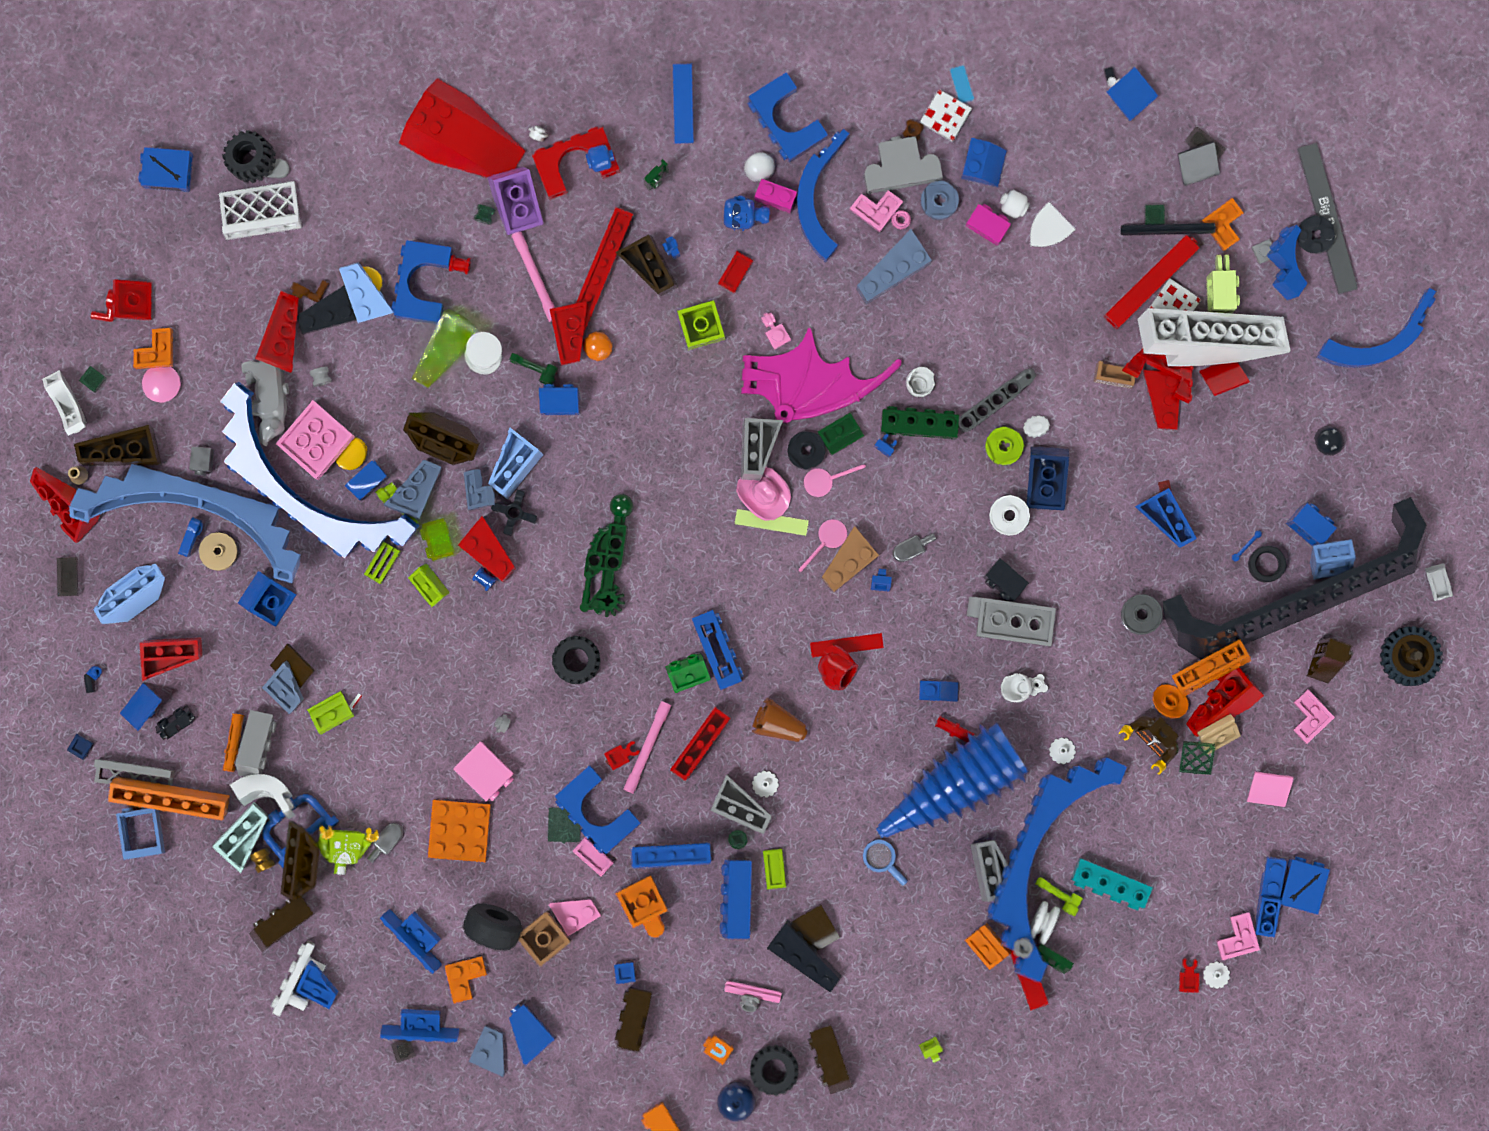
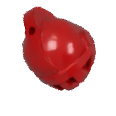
(837, 668)

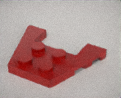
(1159, 361)

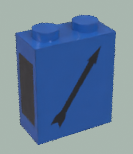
(166, 169)
(1304, 885)

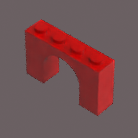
(549, 159)

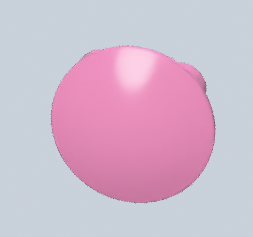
(161, 384)

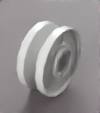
(1021, 515)
(1044, 922)

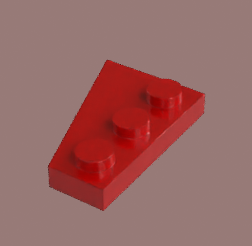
(569, 329)
(1161, 393)

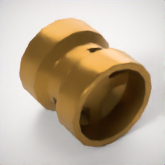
(260, 856)

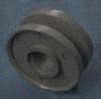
(1153, 614)

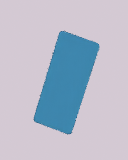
(961, 84)

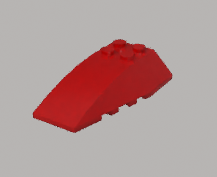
(459, 134)

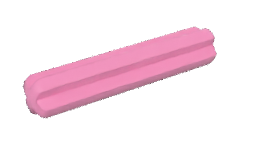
(758, 992)

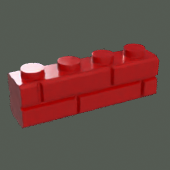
(700, 744)

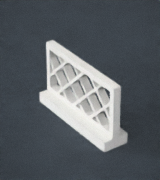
(260, 226)

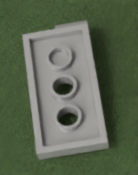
(996, 616)

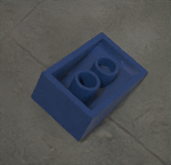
(1047, 478)

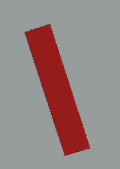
(850, 644)

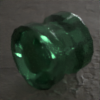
(484, 214)
(737, 837)

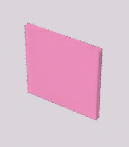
(1270, 789)

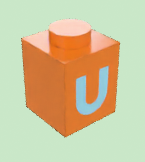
(717, 1049)

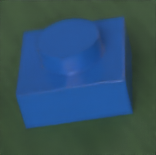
(624, 973)

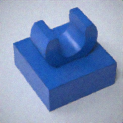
(884, 447)
(881, 582)

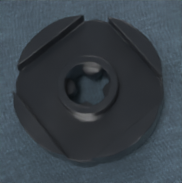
(1314, 224)
(795, 450)

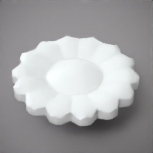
(1036, 426)
(1062, 750)
(765, 784)
(1216, 975)

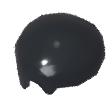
(1329, 440)

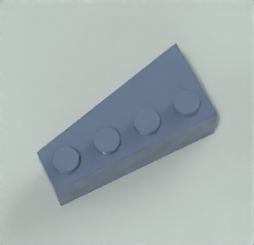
(896, 266)

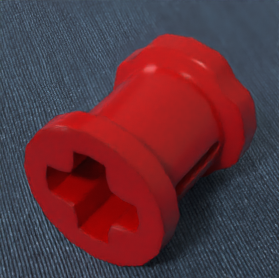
(460, 264)

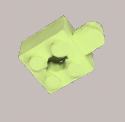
(1222, 287)

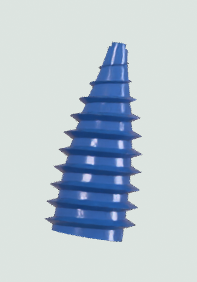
(958, 782)

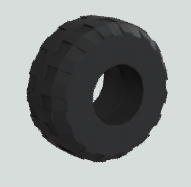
(492, 927)

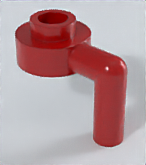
(109, 304)

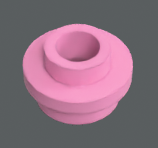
(901, 213)

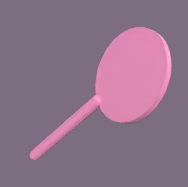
(819, 482)
(832, 535)

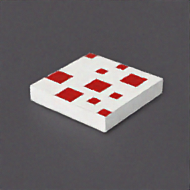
(945, 115)
(1175, 298)

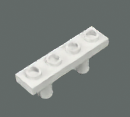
(287, 995)

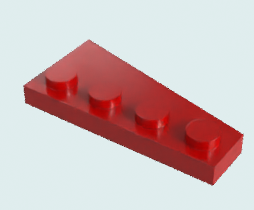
(279, 336)

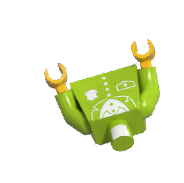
(344, 846)

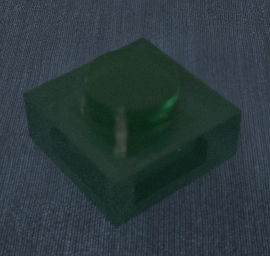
(1154, 214)
(92, 379)

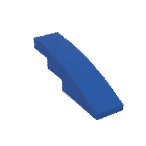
(683, 103)

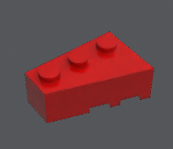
(487, 550)
(166, 654)

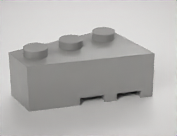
(989, 867)

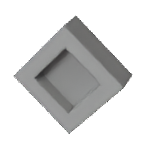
(1261, 250)

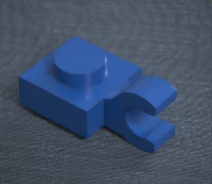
(671, 247)

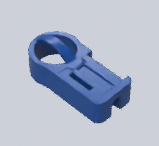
(190, 536)

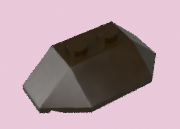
(441, 437)
(299, 862)

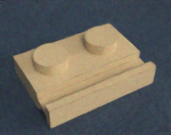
(1219, 733)

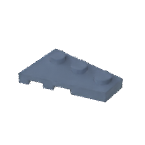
(415, 491)

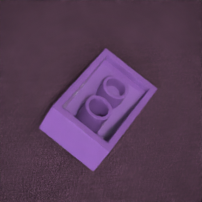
(516, 200)

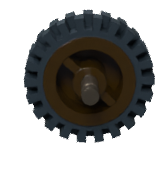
(1411, 656)

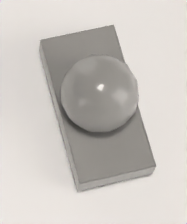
(1439, 582)

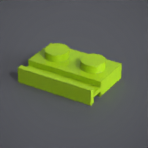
(330, 713)

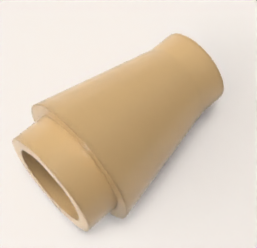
(81, 477)

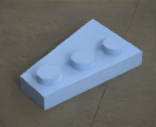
(363, 294)

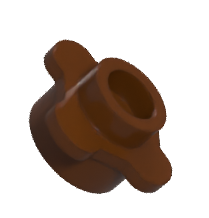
(913, 125)

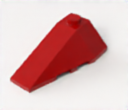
(1231, 696)

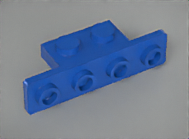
(415, 936)
(419, 1026)

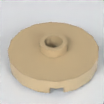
(228, 551)

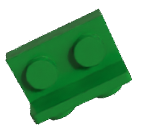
(687, 672)

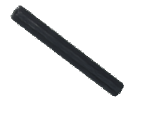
(1168, 229)

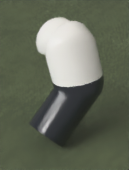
(1110, 76)

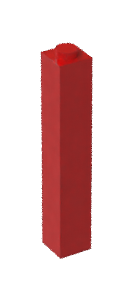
(1151, 281)

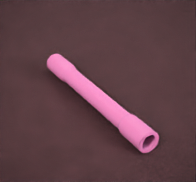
(522, 248)
(634, 776)

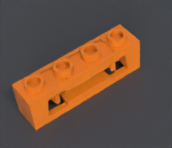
(1211, 668)

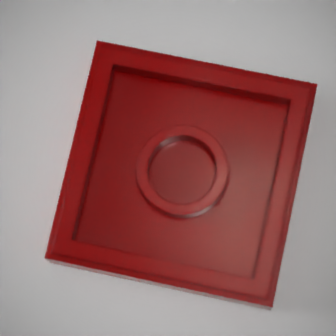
(132, 300)

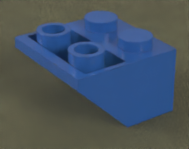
(559, 400)

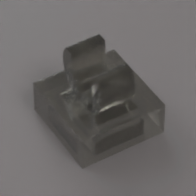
(403, 1050)

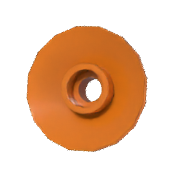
(1170, 701)

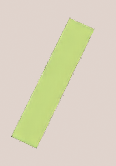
(782, 524)

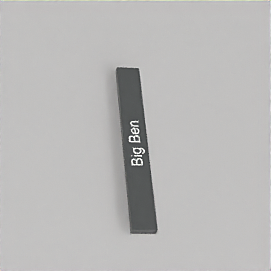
(1324, 207)

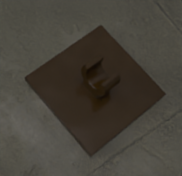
(300, 668)

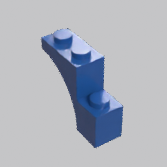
(1289, 280)

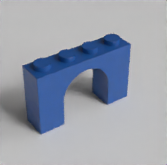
(790, 143)
(414, 257)
(571, 799)

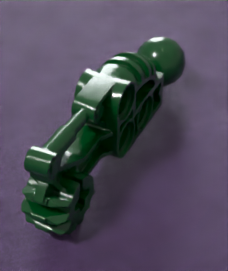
(620, 507)

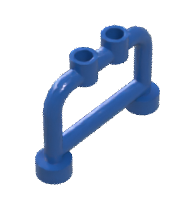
(276, 817)

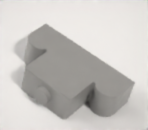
(901, 167)

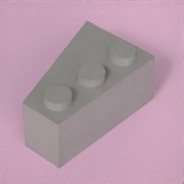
(757, 444)
(255, 743)
(740, 807)

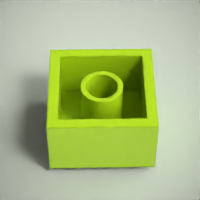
(701, 325)

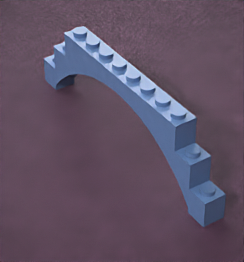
(153, 486)

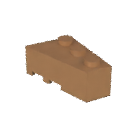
(849, 561)

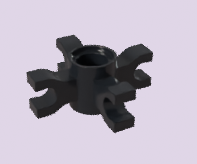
(508, 530)

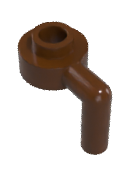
(300, 291)

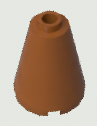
(778, 723)

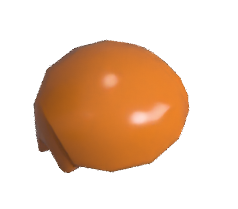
(597, 346)

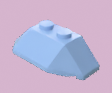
(130, 595)

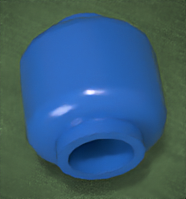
(599, 158)

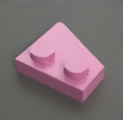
(574, 914)

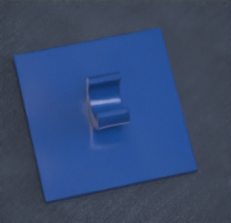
(1132, 93)
(140, 706)

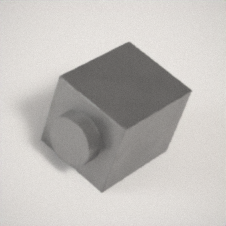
(201, 460)

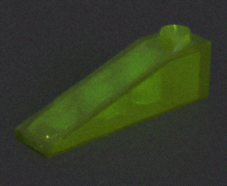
(444, 347)

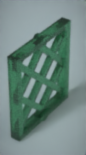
(1198, 746)

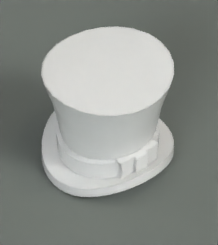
(483, 353)

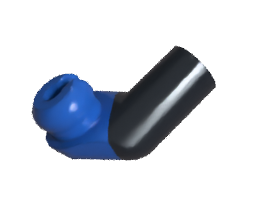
(90, 677)

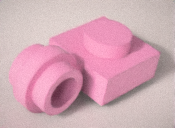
(777, 335)

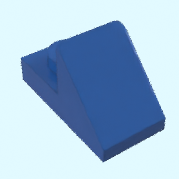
(938, 691)

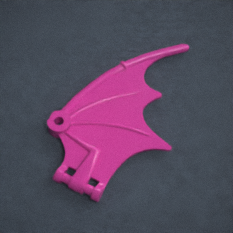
(805, 383)

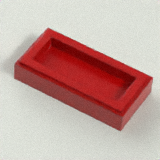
(735, 272)

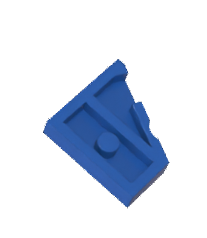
(317, 986)

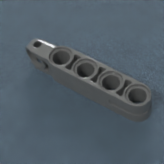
(1019, 381)

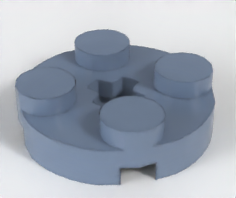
(947, 192)

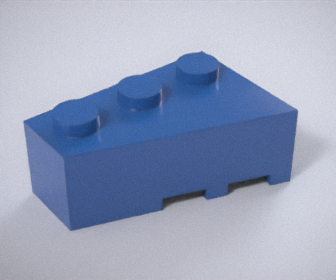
(1168, 517)

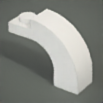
(65, 401)
(263, 785)

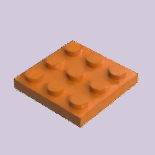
(459, 831)

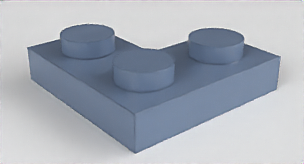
(476, 495)

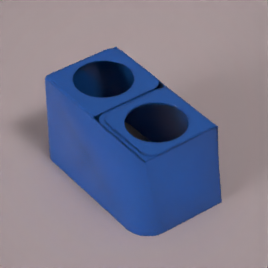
(366, 480)

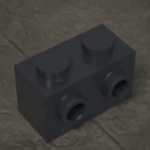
(1005, 580)

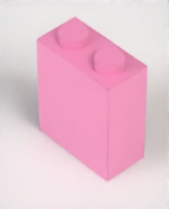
(484, 771)

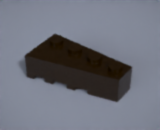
(122, 448)

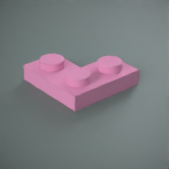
(876, 215)
(1316, 716)
(1243, 941)

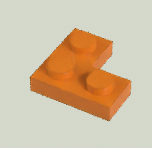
(1222, 218)
(159, 355)
(460, 974)

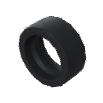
(1281, 564)

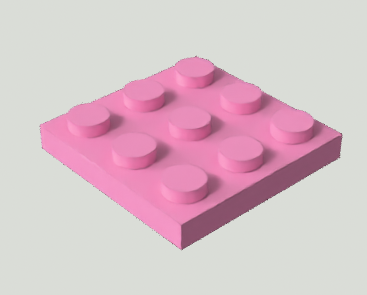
(315, 440)

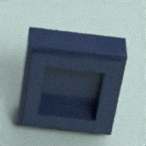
(80, 746)

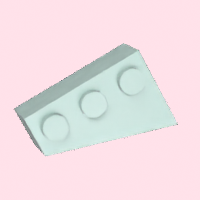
(241, 836)

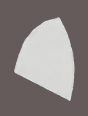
(1049, 227)

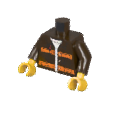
(1157, 736)

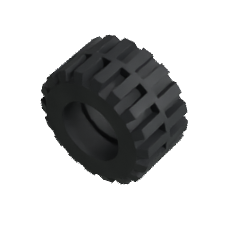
(239, 147)
(561, 651)
(778, 1087)

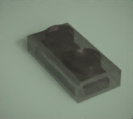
(1199, 137)
(67, 576)

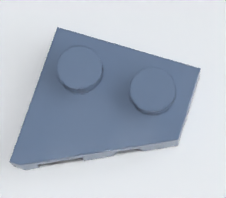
(284, 688)
(489, 1051)

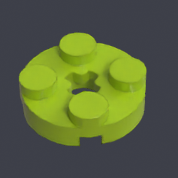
(1014, 450)

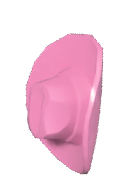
(765, 498)

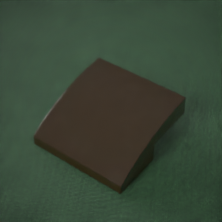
(816, 928)

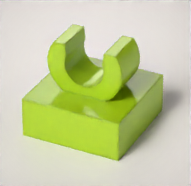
(931, 1049)

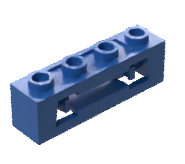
(722, 637)

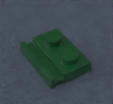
(654, 177)
(840, 434)
(1054, 960)

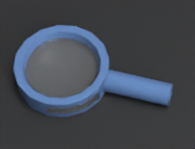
(879, 857)

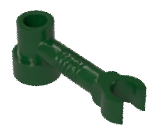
(547, 373)

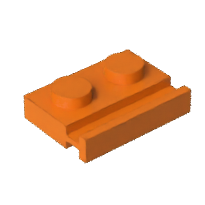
(987, 946)

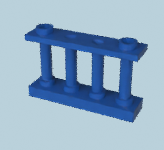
(671, 855)

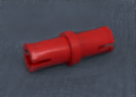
(953, 728)

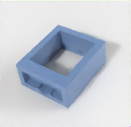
(1332, 556)
(124, 837)

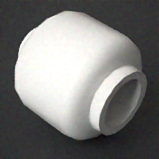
(1014, 204)

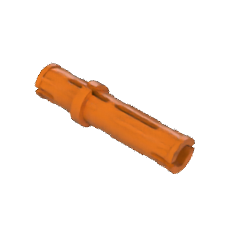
(233, 742)

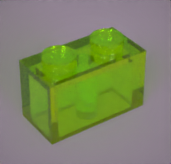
(437, 539)

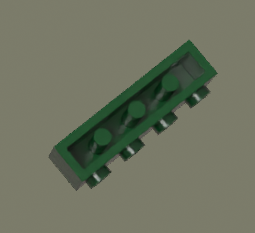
(919, 424)

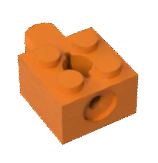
(644, 905)

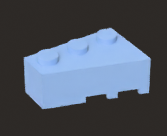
(514, 464)

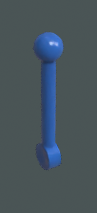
(1257, 534)

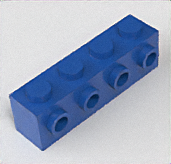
(736, 899)

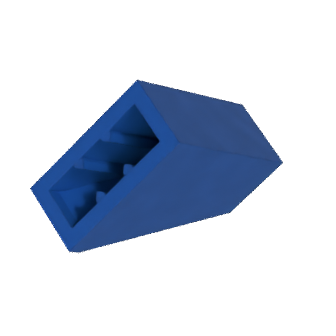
(529, 1033)

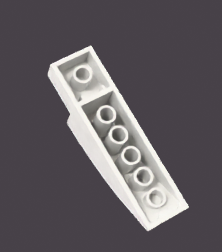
(1211, 337)

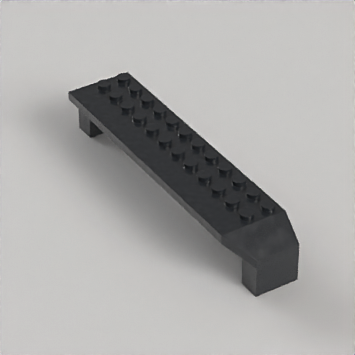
(1206, 638)

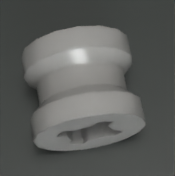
(320, 376)

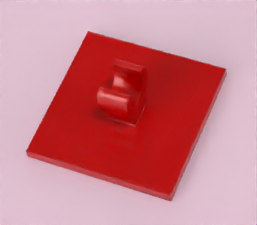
(1224, 377)

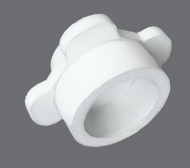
(538, 133)
(1041, 688)

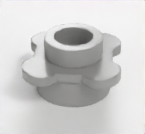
(749, 1003)

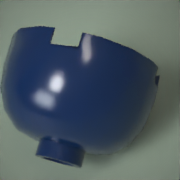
(736, 1092)

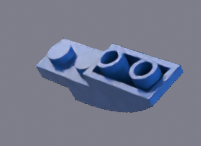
(1269, 896)

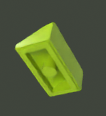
(428, 585)

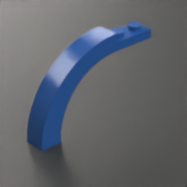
(810, 226)
(1363, 357)

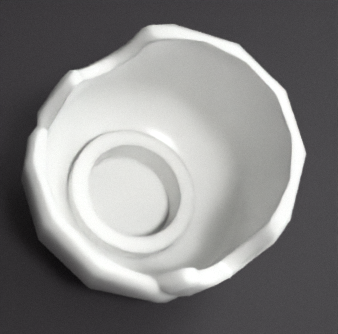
(759, 167)
(920, 381)
(1016, 687)

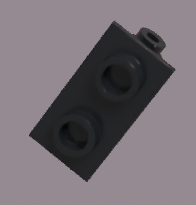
(180, 717)

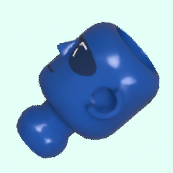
(741, 213)

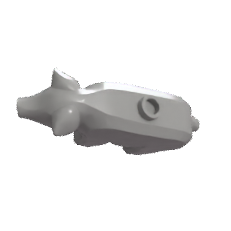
(270, 396)

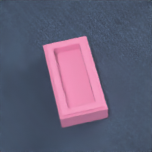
(588, 853)

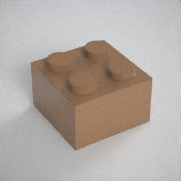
(544, 938)

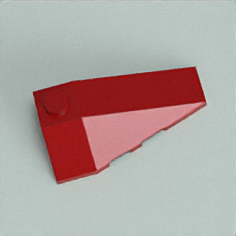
(60, 497)

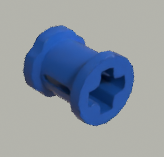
(484, 578)

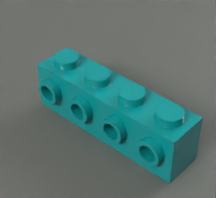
(1111, 883)

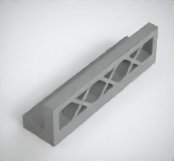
(131, 768)

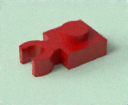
(618, 756)
(1189, 980)

